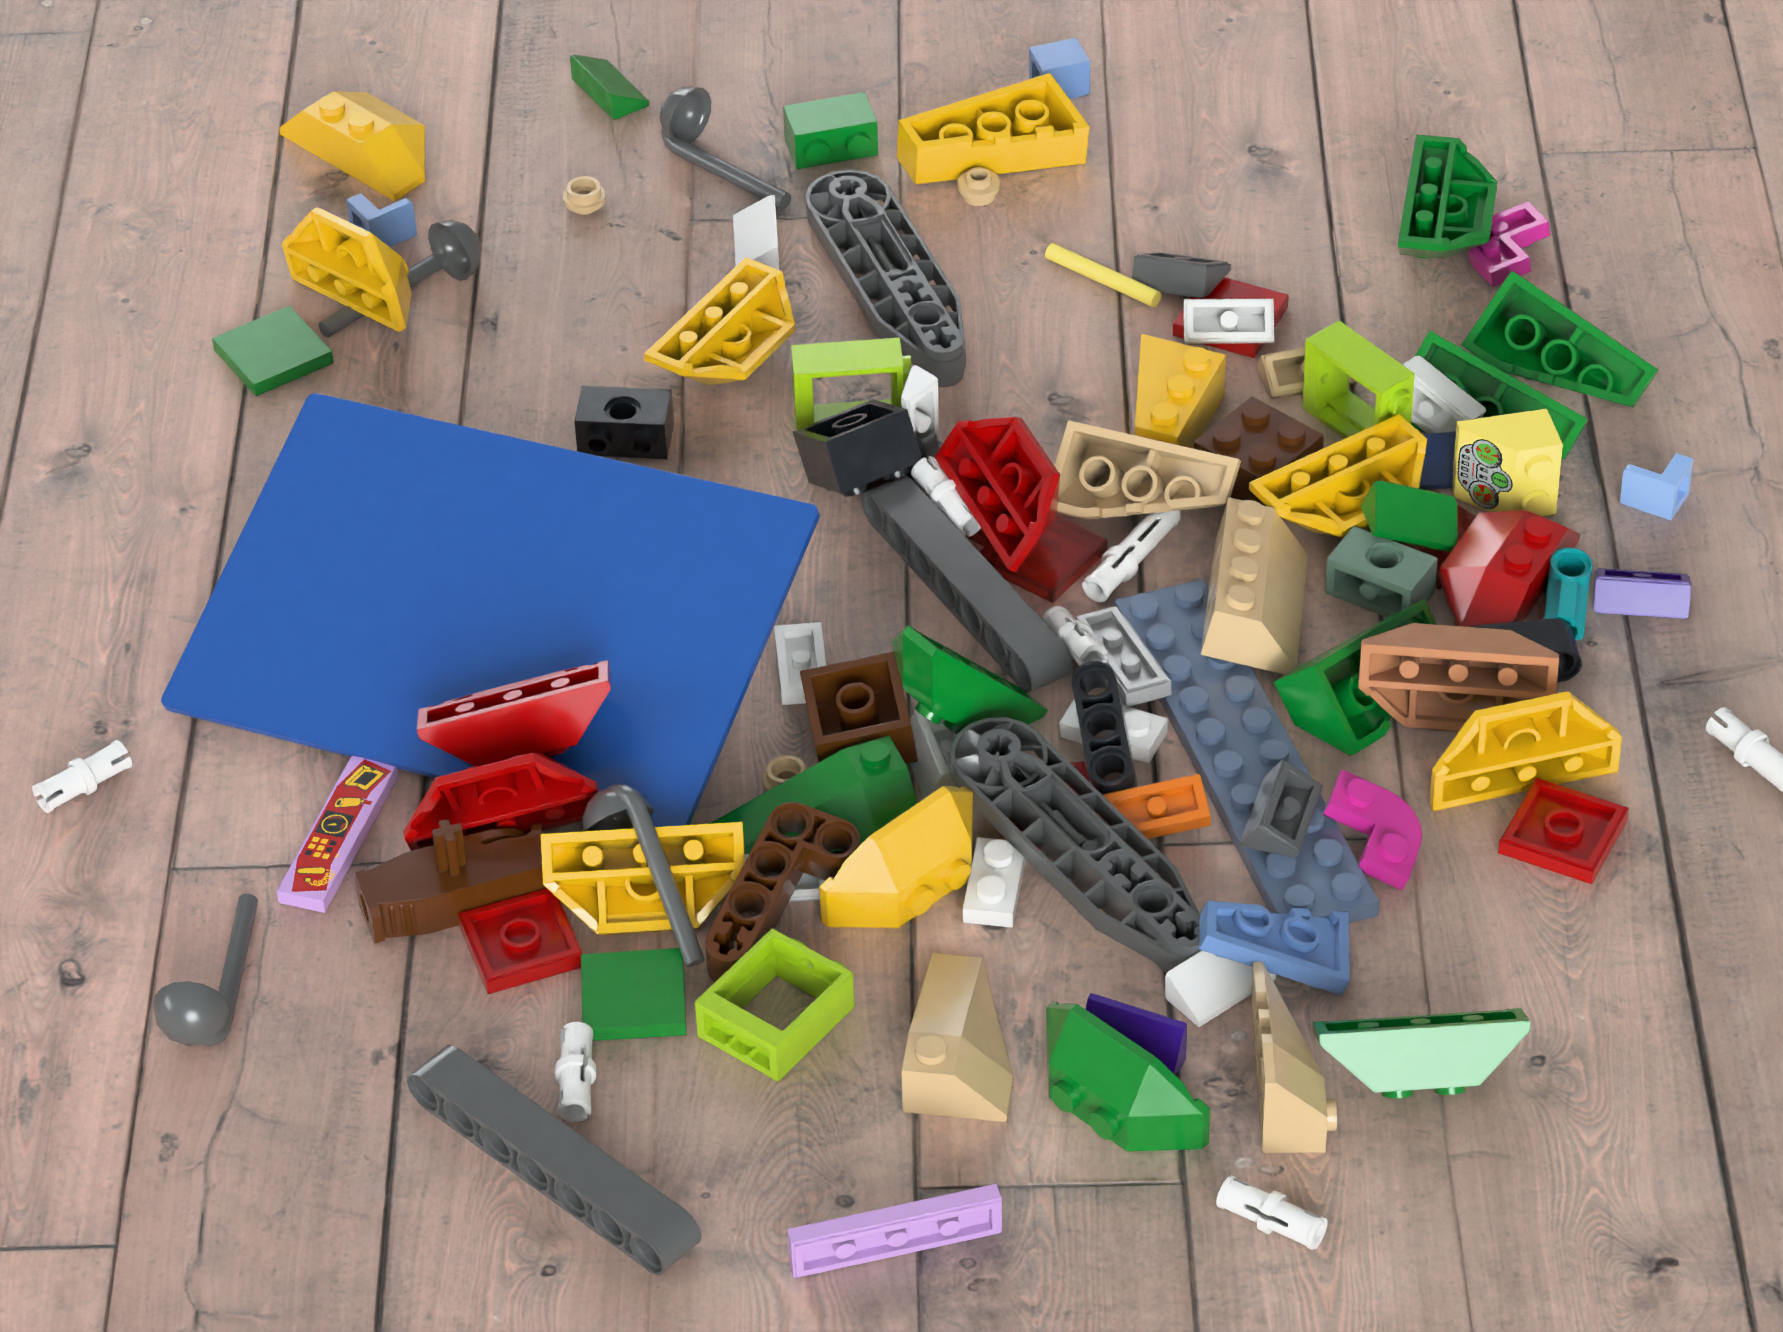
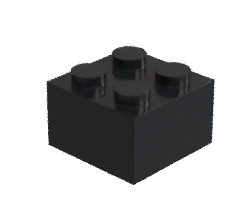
(858, 447)

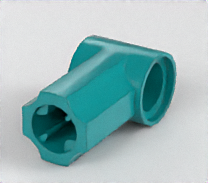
(1568, 588)

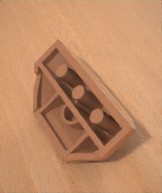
(1445, 673)

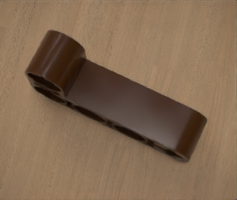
(770, 895)

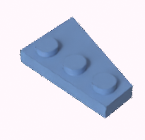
(1288, 944)

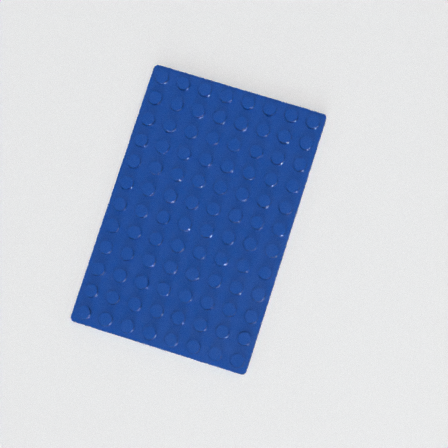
(457, 560)

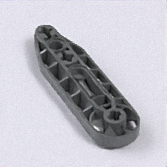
(847, 216)
(1014, 784)

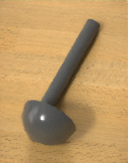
(683, 121)
(453, 249)
(624, 808)
(198, 1013)

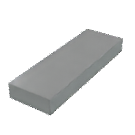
(1135, 668)

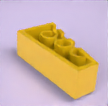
(1001, 130)

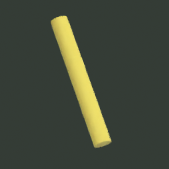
(1103, 275)

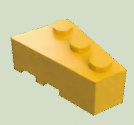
(1177, 390)

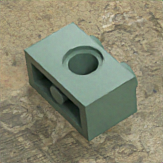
(1379, 573)

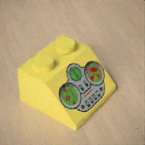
(1508, 462)

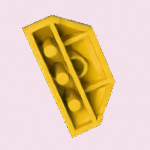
(363, 140)
(350, 267)
(729, 327)
(1330, 485)
(1515, 743)
(904, 865)
(611, 886)

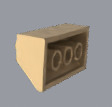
(1255, 590)

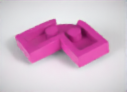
(1509, 233)
(1386, 819)

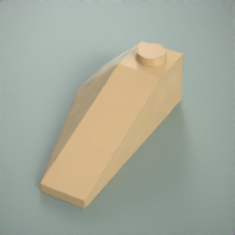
(956, 1045)

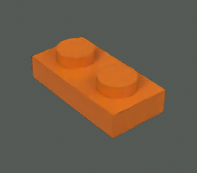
(1164, 806)

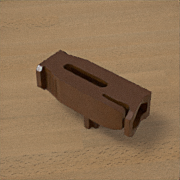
(458, 873)

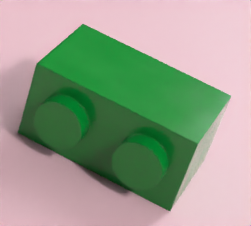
(830, 130)

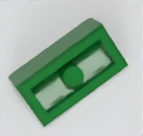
(606, 86)
(1411, 515)

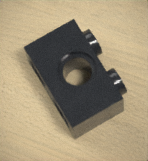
(624, 422)

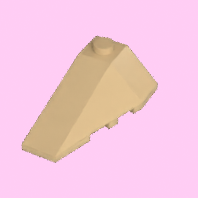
(1128, 475)
(1289, 1081)

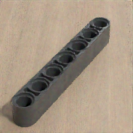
(967, 584)
(554, 1159)

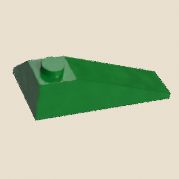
(1549, 343)
(1496, 389)
(1325, 691)
(858, 784)

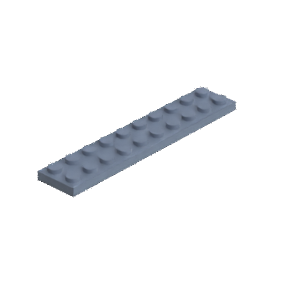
(1233, 745)

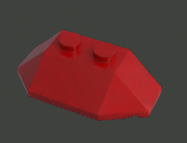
(1003, 483)
(1501, 566)
(518, 718)
(502, 796)

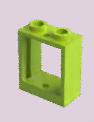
(1343, 353)
(844, 359)
(751, 1039)

